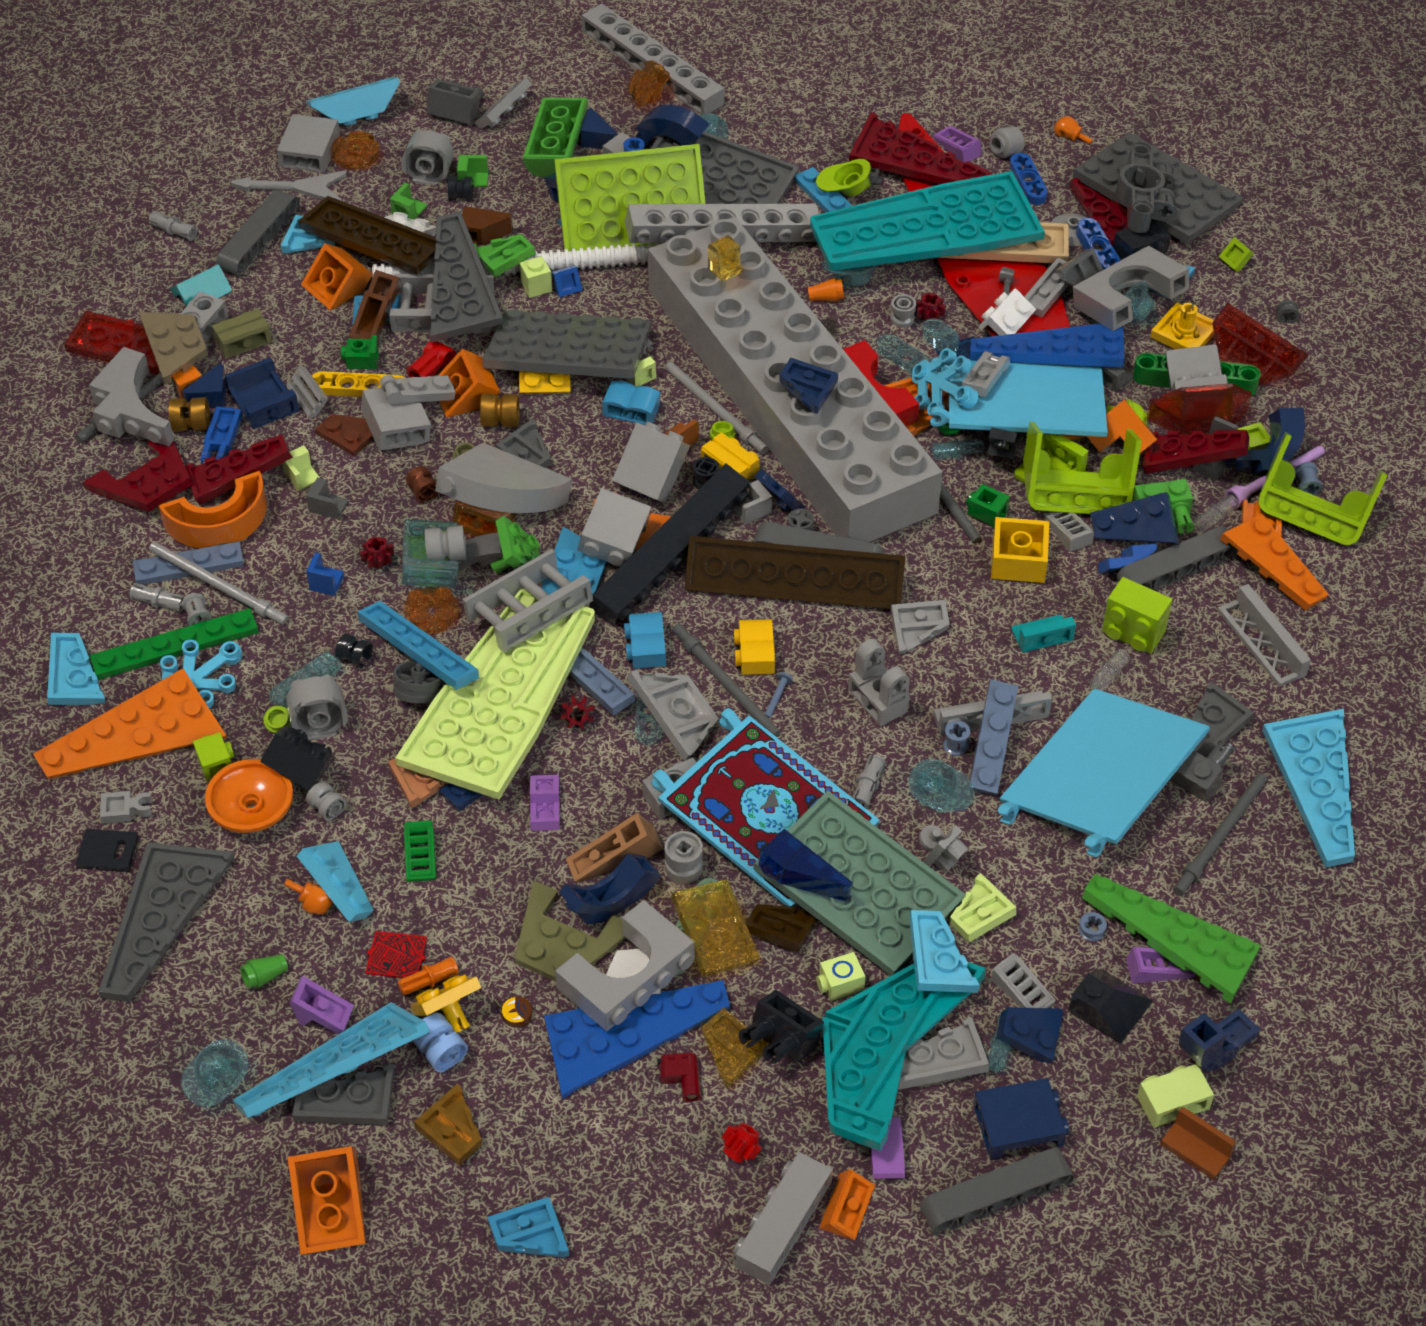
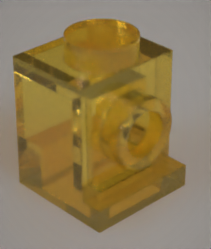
(724, 258)

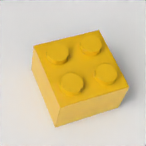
(1020, 550)

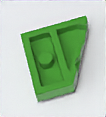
(504, 253)

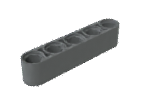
(257, 231)
(783, 534)
(1179, 560)
(995, 1190)

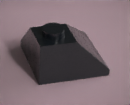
(1108, 1004)

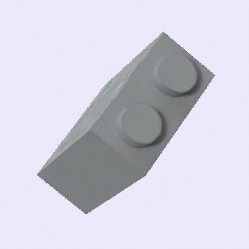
(308, 143)
(394, 423)
(651, 461)
(613, 528)

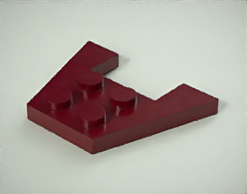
(149, 484)

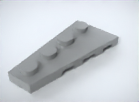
(944, 1057)

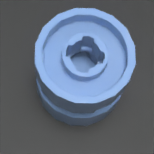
(441, 1045)

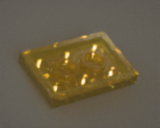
(716, 927)

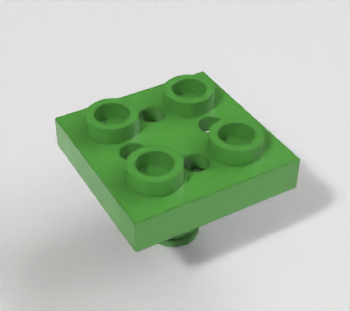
(516, 546)

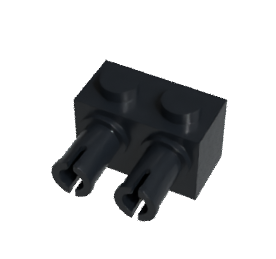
(297, 757)
(785, 1026)

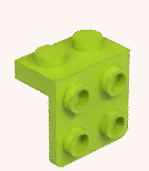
(1063, 455)

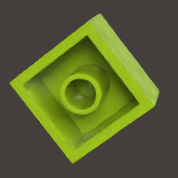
(1136, 615)

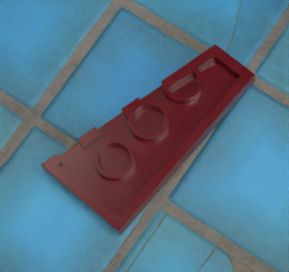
(1108, 213)
(1180, 451)
(219, 475)

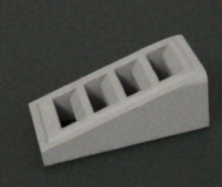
(1071, 542)
(1006, 983)

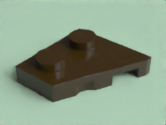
(781, 925)

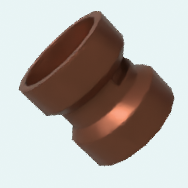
(422, 484)

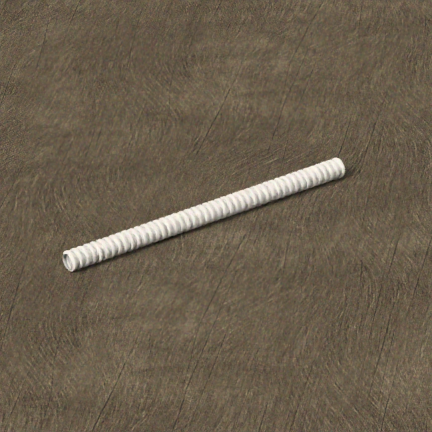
(560, 260)

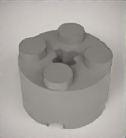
(427, 152)
(316, 706)

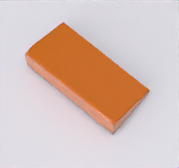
(847, 1205)

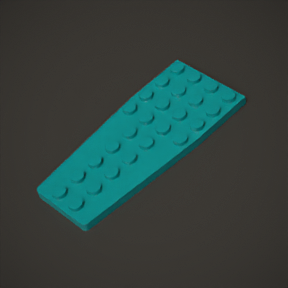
(928, 223)

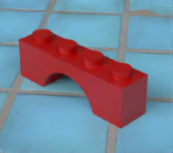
(898, 399)

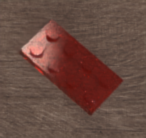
(105, 336)

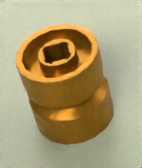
(499, 410)
(198, 414)

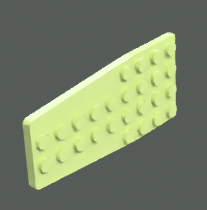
(488, 727)

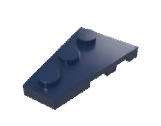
(1139, 520)

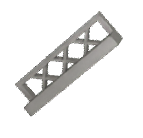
(1272, 631)
(1027, 708)

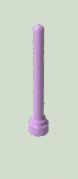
(1244, 492)

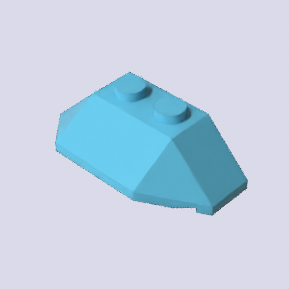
(356, 102)

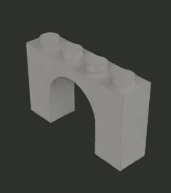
(1100, 296)
(612, 999)

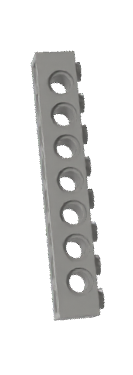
(637, 48)
(762, 221)

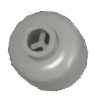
(1007, 142)

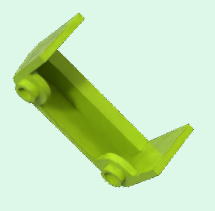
(1079, 490)
(1311, 512)

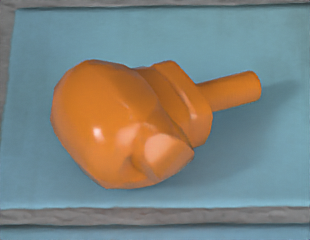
(1070, 129)
(312, 896)

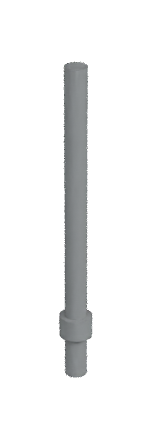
(745, 433)
(260, 606)

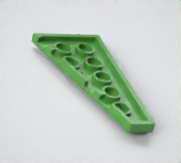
(1182, 938)

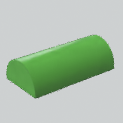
(554, 133)

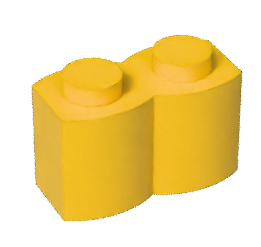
(756, 647)

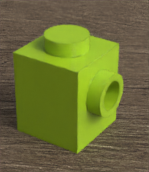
(212, 754)

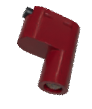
(681, 1069)

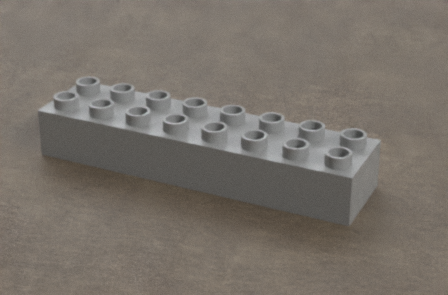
(850, 457)

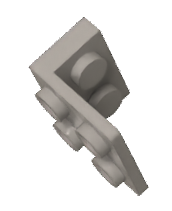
(1194, 367)

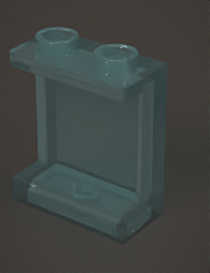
(416, 567)

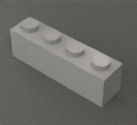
(783, 1217)

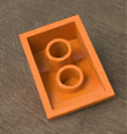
(327, 1199)

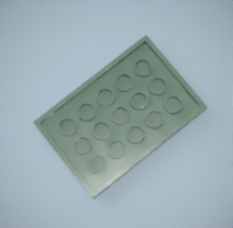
(884, 879)

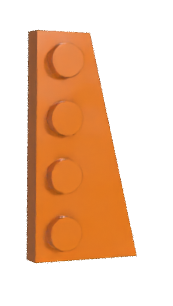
(1268, 550)

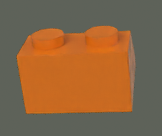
(335, 277)
(469, 383)

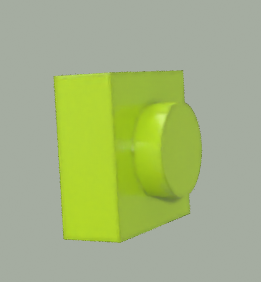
(1236, 254)
(1258, 436)

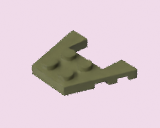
(549, 943)

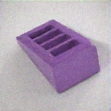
(965, 149)
(1142, 971)

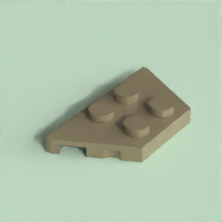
(174, 341)

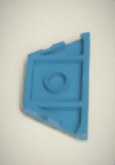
(574, 563)

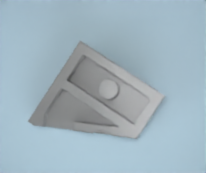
(918, 623)

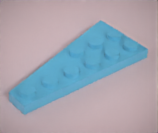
(1317, 774)
(360, 1043)

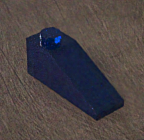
(800, 867)

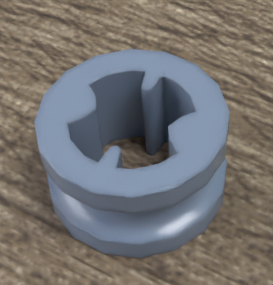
(1095, 918)

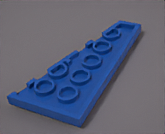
(1064, 346)
(587, 1052)

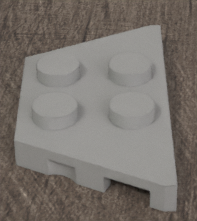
(677, 709)

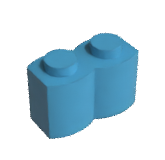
(631, 403)
(647, 640)

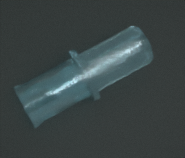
(956, 448)
(998, 1053)

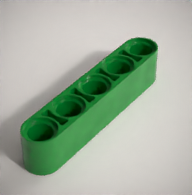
(1152, 370)

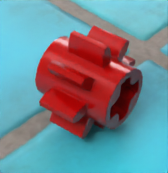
(741, 1142)

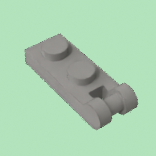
(986, 373)
(417, 389)

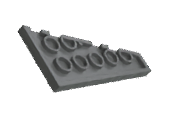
(460, 287)
(161, 903)

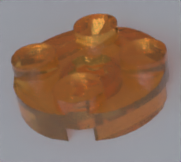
(648, 84)
(345, 153)
(440, 599)

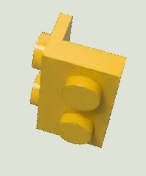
(543, 383)

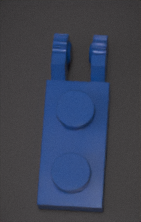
(221, 432)

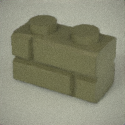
(241, 333)

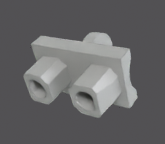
(944, 850)

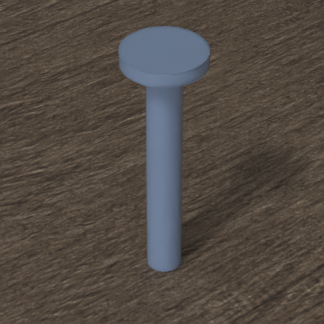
(783, 678)

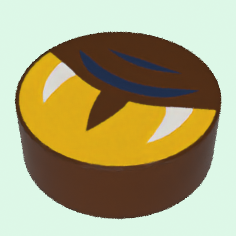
(516, 1012)

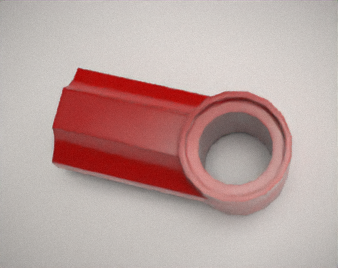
(434, 357)

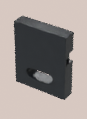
(100, 850)

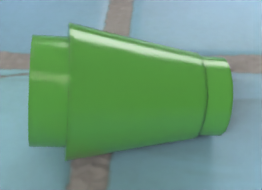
(262, 970)

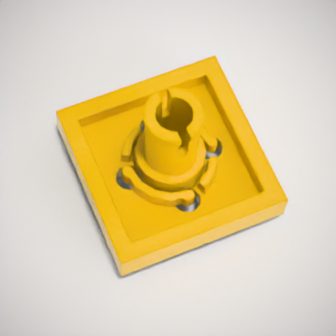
(1183, 324)
(447, 1000)

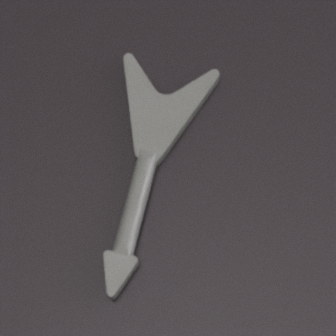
(312, 186)

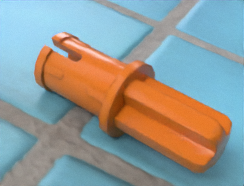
(428, 976)

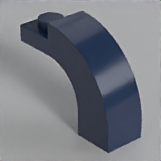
(672, 122)
(1281, 421)
(614, 893)
(1216, 1044)

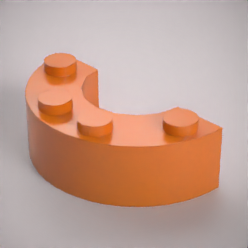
(218, 524)

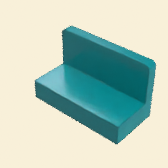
(209, 282)
(1044, 632)

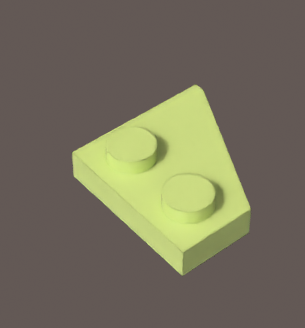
(981, 910)

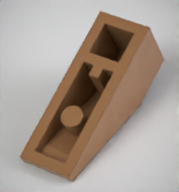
(606, 852)

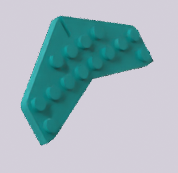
(868, 1048)

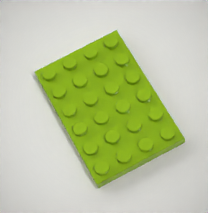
(599, 187)

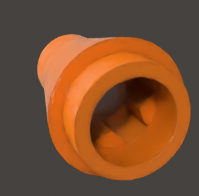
(827, 291)

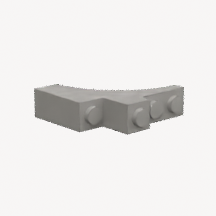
(118, 401)

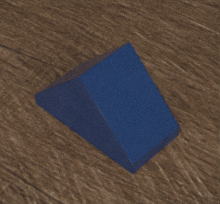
(595, 131)
(209, 385)

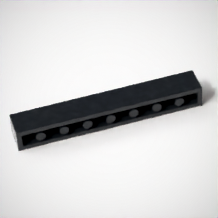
(669, 545)

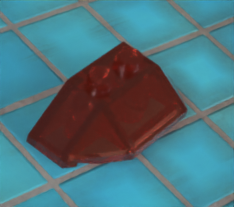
(1251, 343)
(1196, 406)

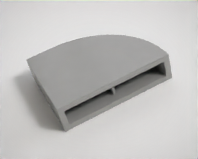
(502, 482)

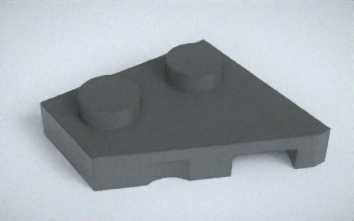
(1080, 268)

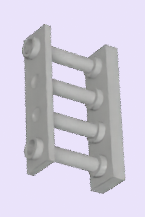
(418, 319)
(538, 615)

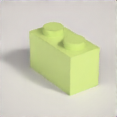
(1180, 1088)

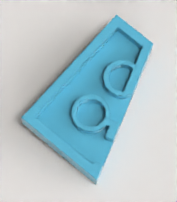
(70, 673)
(337, 878)
(936, 956)

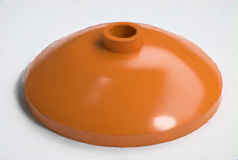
(244, 785)

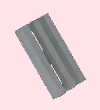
(304, 395)

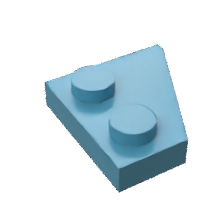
(301, 240)

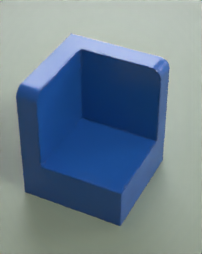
(323, 579)

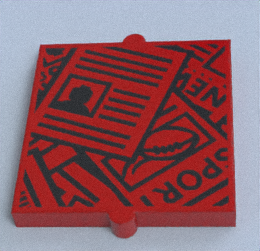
(395, 954)

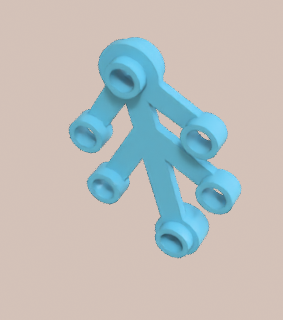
(925, 373)
(198, 676)

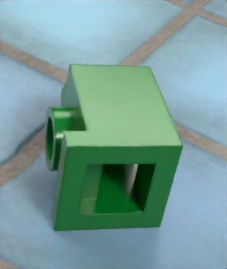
(361, 353)
(987, 504)

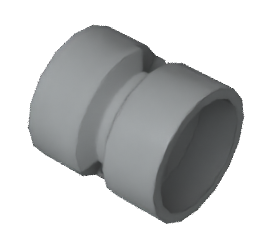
(445, 544)
(683, 857)

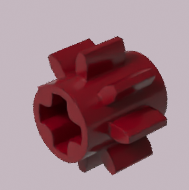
(930, 307)
(377, 552)
(573, 717)

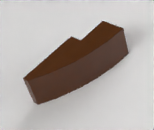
(375, 305)

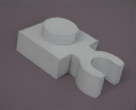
(121, 805)

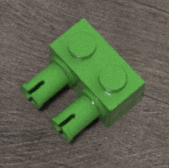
(1180, 498)

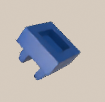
(566, 281)

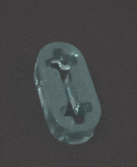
(940, 335)

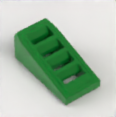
(419, 834)

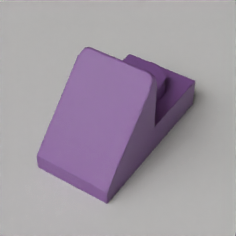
(319, 1004)

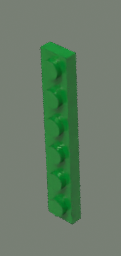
(152, 649)

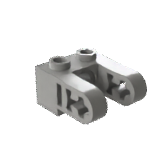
(878, 689)

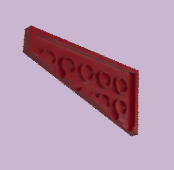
(909, 154)

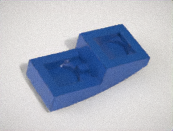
(1129, 556)

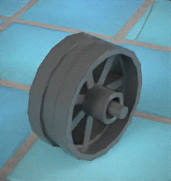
(415, 683)

